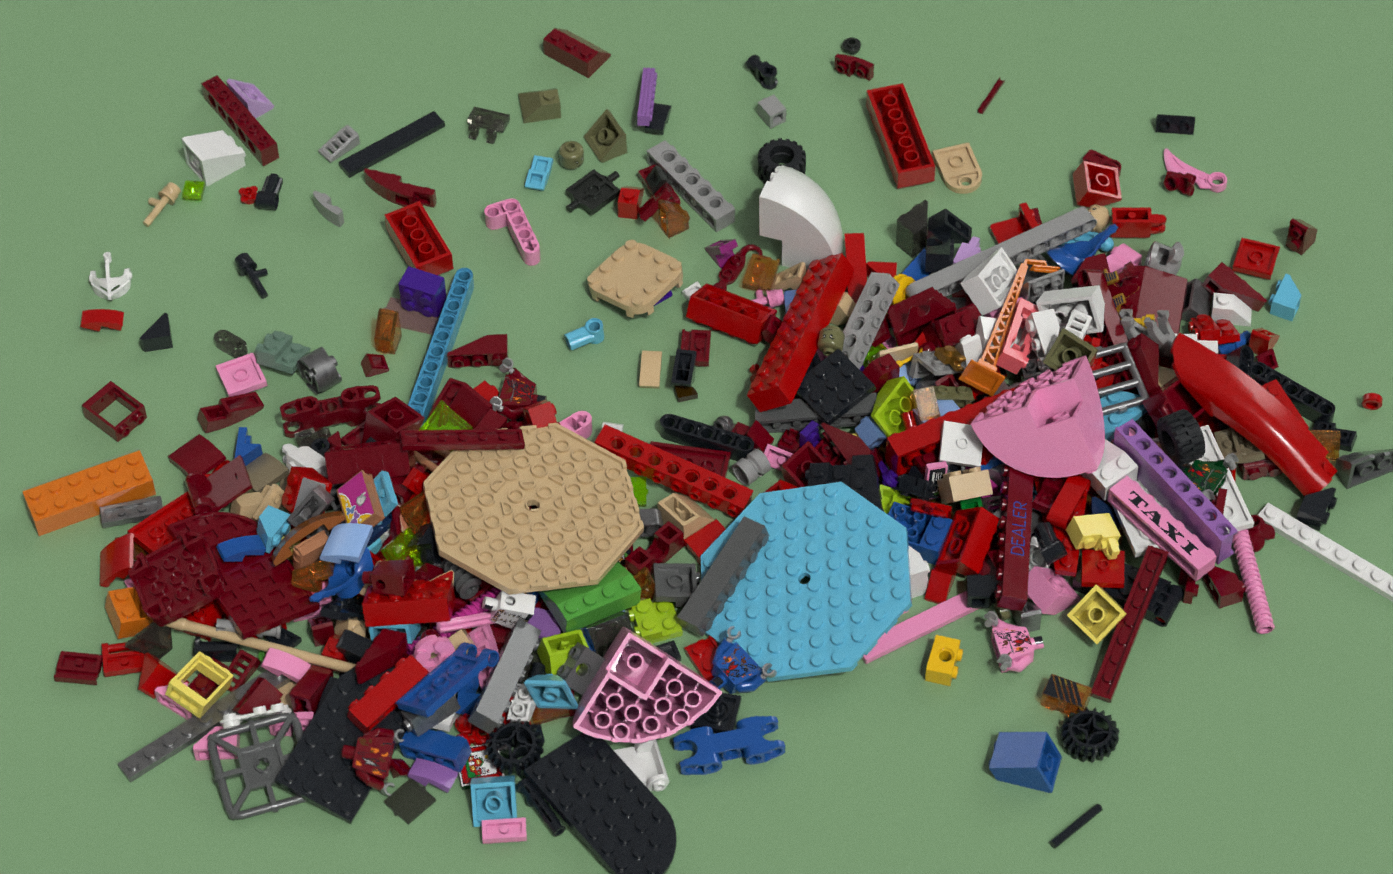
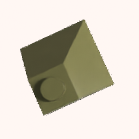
(540, 105)

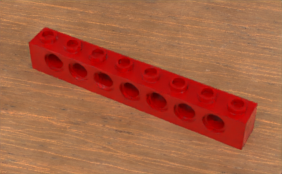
(683, 471)

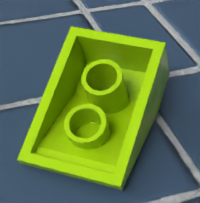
(890, 403)

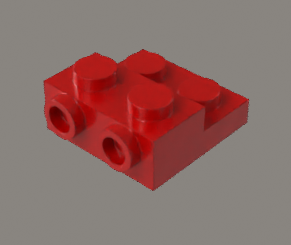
(1207, 329)

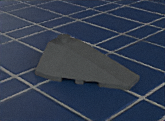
(1363, 466)

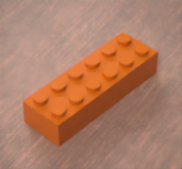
(83, 492)

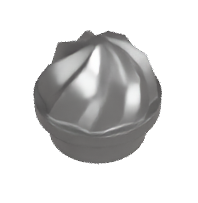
(724, 422)

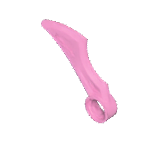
(1203, 179)

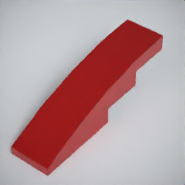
(856, 256)

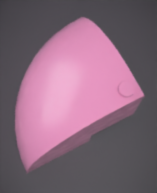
(1047, 423)
(641, 694)

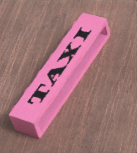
(1162, 528)

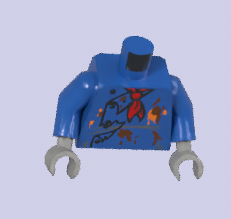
(736, 669)

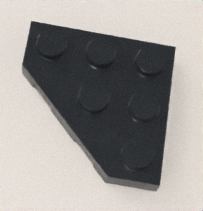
(343, 609)

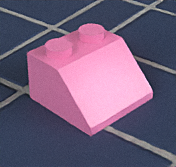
(1050, 591)

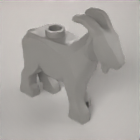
(1160, 334)

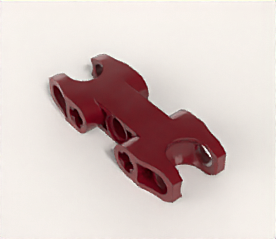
(347, 408)

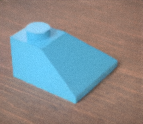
(550, 692)

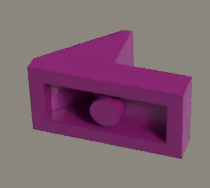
(721, 251)

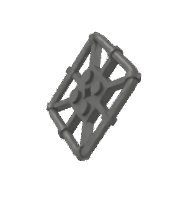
(249, 759)

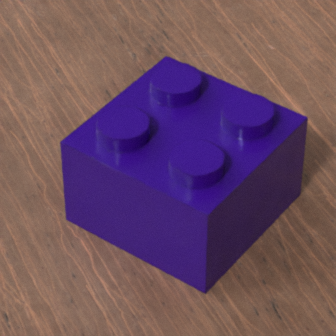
(422, 292)

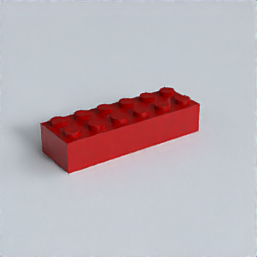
(900, 135)

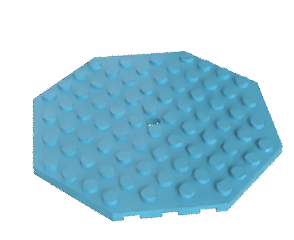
(854, 590)

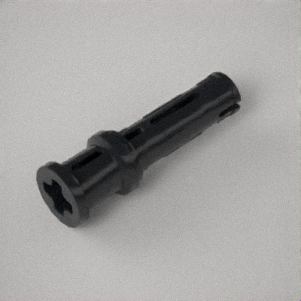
(536, 800)

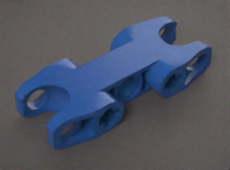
(715, 748)

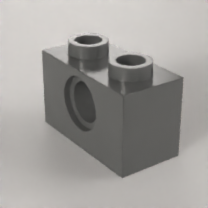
(590, 665)

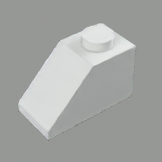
(1230, 308)

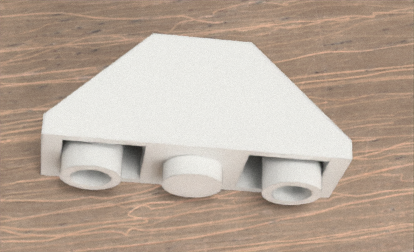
(970, 348)

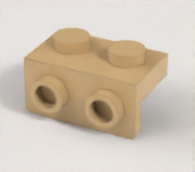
(272, 497)

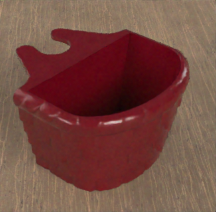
(915, 313)

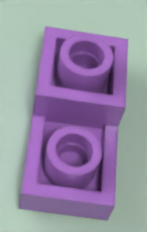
(434, 773)

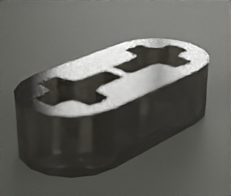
(232, 342)

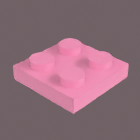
(241, 375)

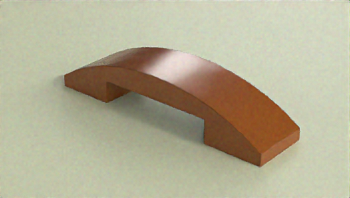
(283, 551)

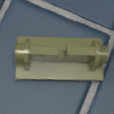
(960, 395)

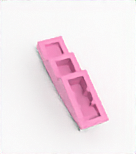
(483, 638)

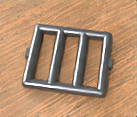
(1137, 382)

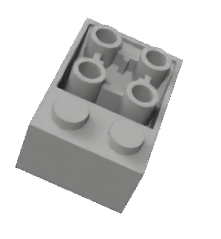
(1035, 288)

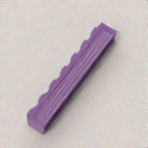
(647, 97)

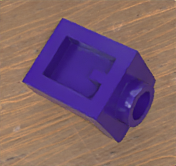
(810, 433)

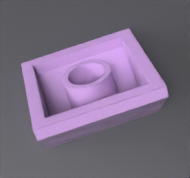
(250, 97)

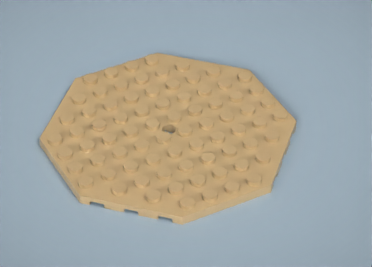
(569, 541)

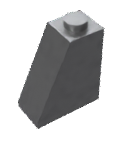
(420, 724)

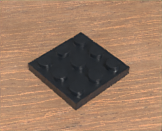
(834, 387)

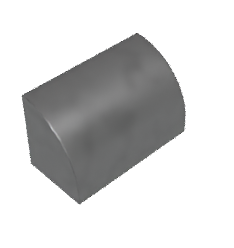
(1196, 300)

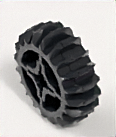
(1101, 741)
(499, 742)

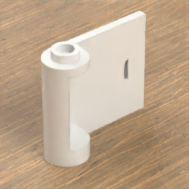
(646, 763)

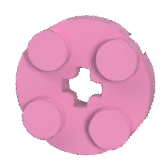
(429, 645)

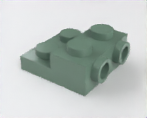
(280, 352)

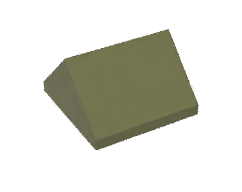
(607, 138)
(1067, 348)

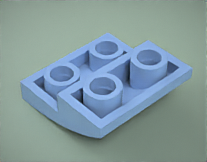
(347, 542)

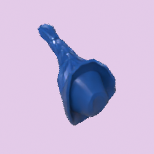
(1072, 255)
(346, 578)

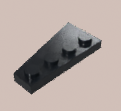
(865, 479)

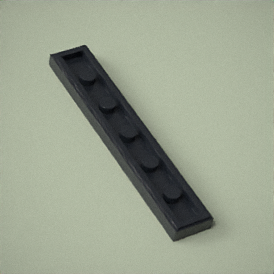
(391, 144)

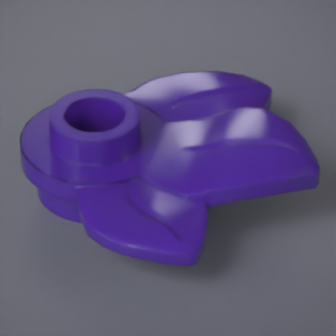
(889, 477)

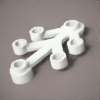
(233, 720)

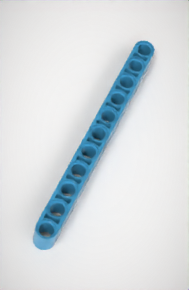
(442, 342)

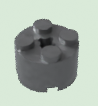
(319, 370)

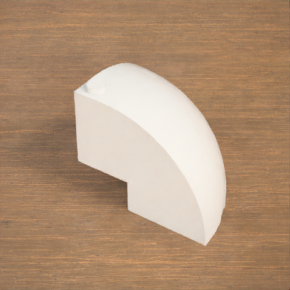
(800, 216)

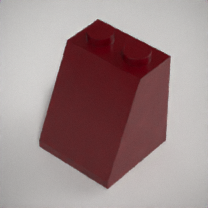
(389, 418)

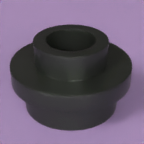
(851, 46)

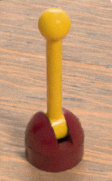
(927, 346)

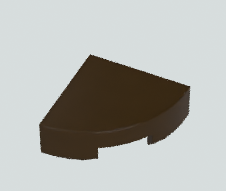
(685, 393)

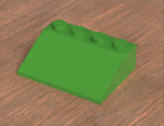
(588, 604)

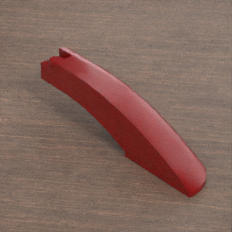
(1253, 413)

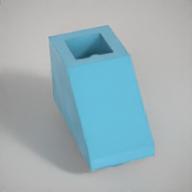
(1286, 300)
(272, 527)

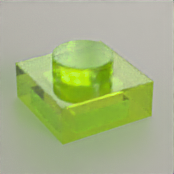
(193, 190)

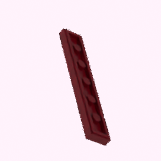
(461, 439)

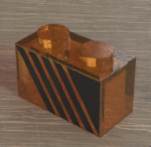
(1065, 695)

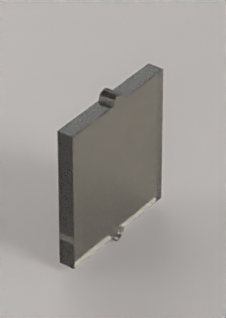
(409, 801)

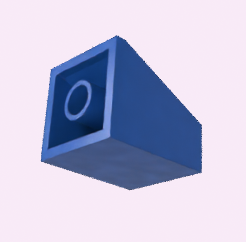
(1026, 760)

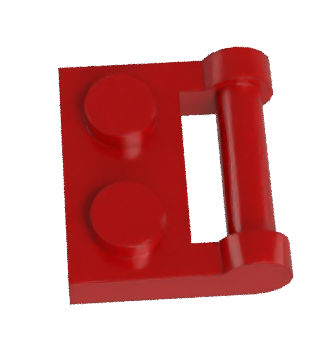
(121, 662)

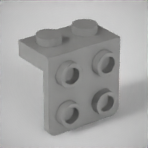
(927, 363)

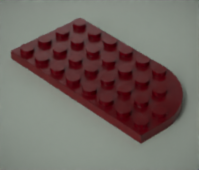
(256, 590)

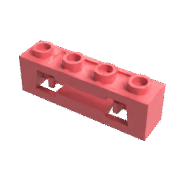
(1016, 357)

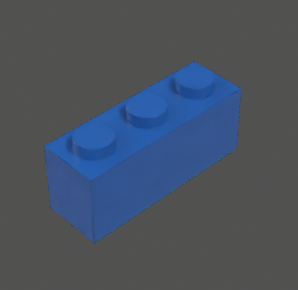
(437, 747)

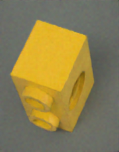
(938, 670)

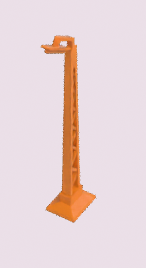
(982, 373)

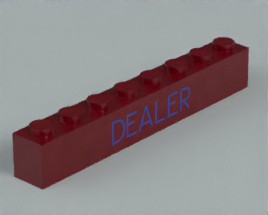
(1014, 539)

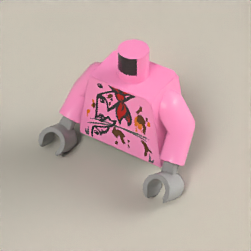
(1012, 644)

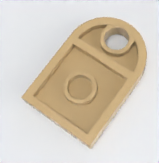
(958, 165)

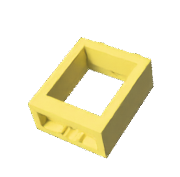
(190, 699)

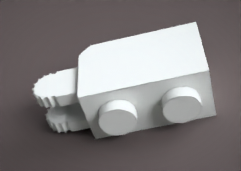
(304, 457)

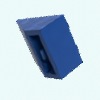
(925, 531)

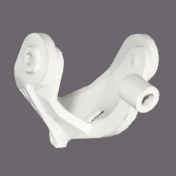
(110, 282)

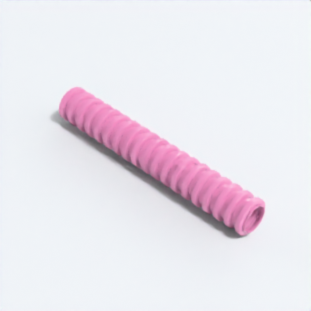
(1252, 582)

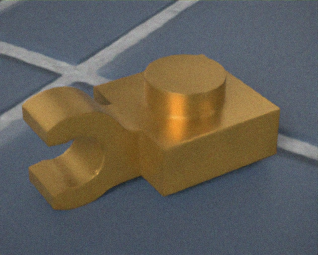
(950, 356)

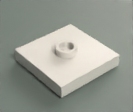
(960, 445)

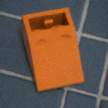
(126, 612)

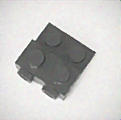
(675, 582)

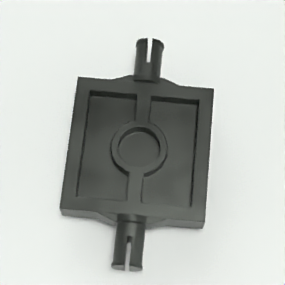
(593, 191)

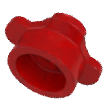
(248, 195)

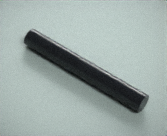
(1075, 826)

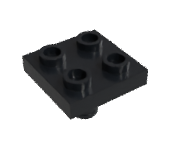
(721, 715)

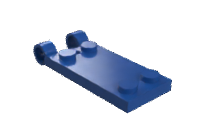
(447, 679)

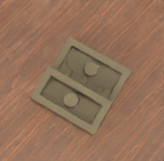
(1233, 442)
(265, 471)

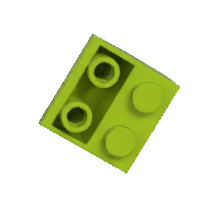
(555, 649)

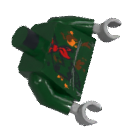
(1210, 475)

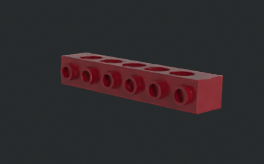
(240, 120)

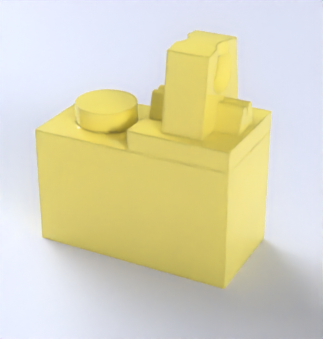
(1096, 532)

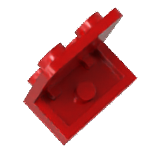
(1012, 227)

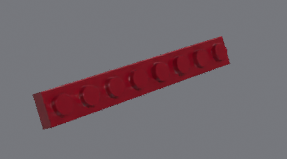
(1129, 626)

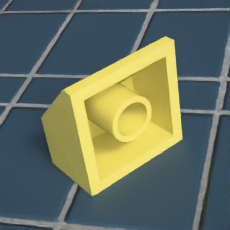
(1097, 614)

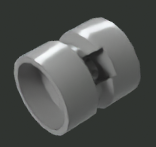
(750, 468)

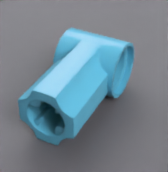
(590, 333)

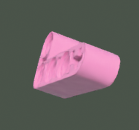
(511, 214)

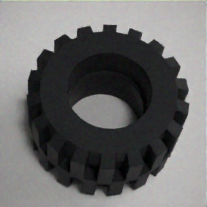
(780, 152)
(1181, 437)

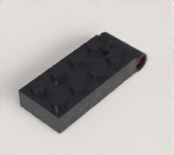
(1163, 602)

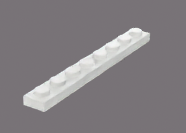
(1328, 551)

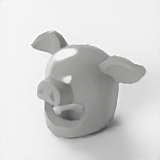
(1165, 257)

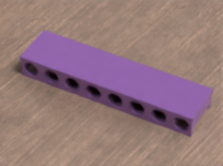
(1173, 492)

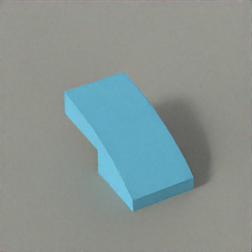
(539, 173)

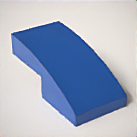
(237, 548)

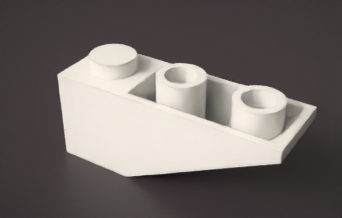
(1043, 331)

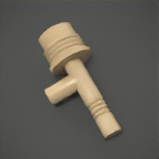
(168, 195)

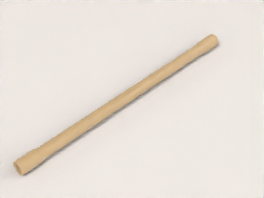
(316, 659)

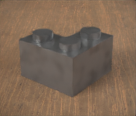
(313, 505)

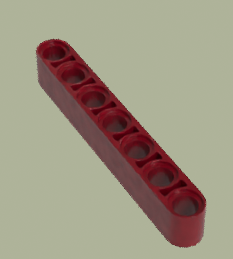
(1113, 330)

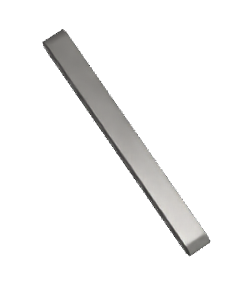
(1017, 249)

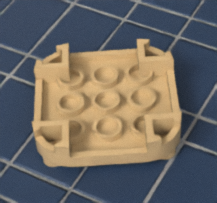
(635, 278)

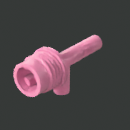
(774, 298)

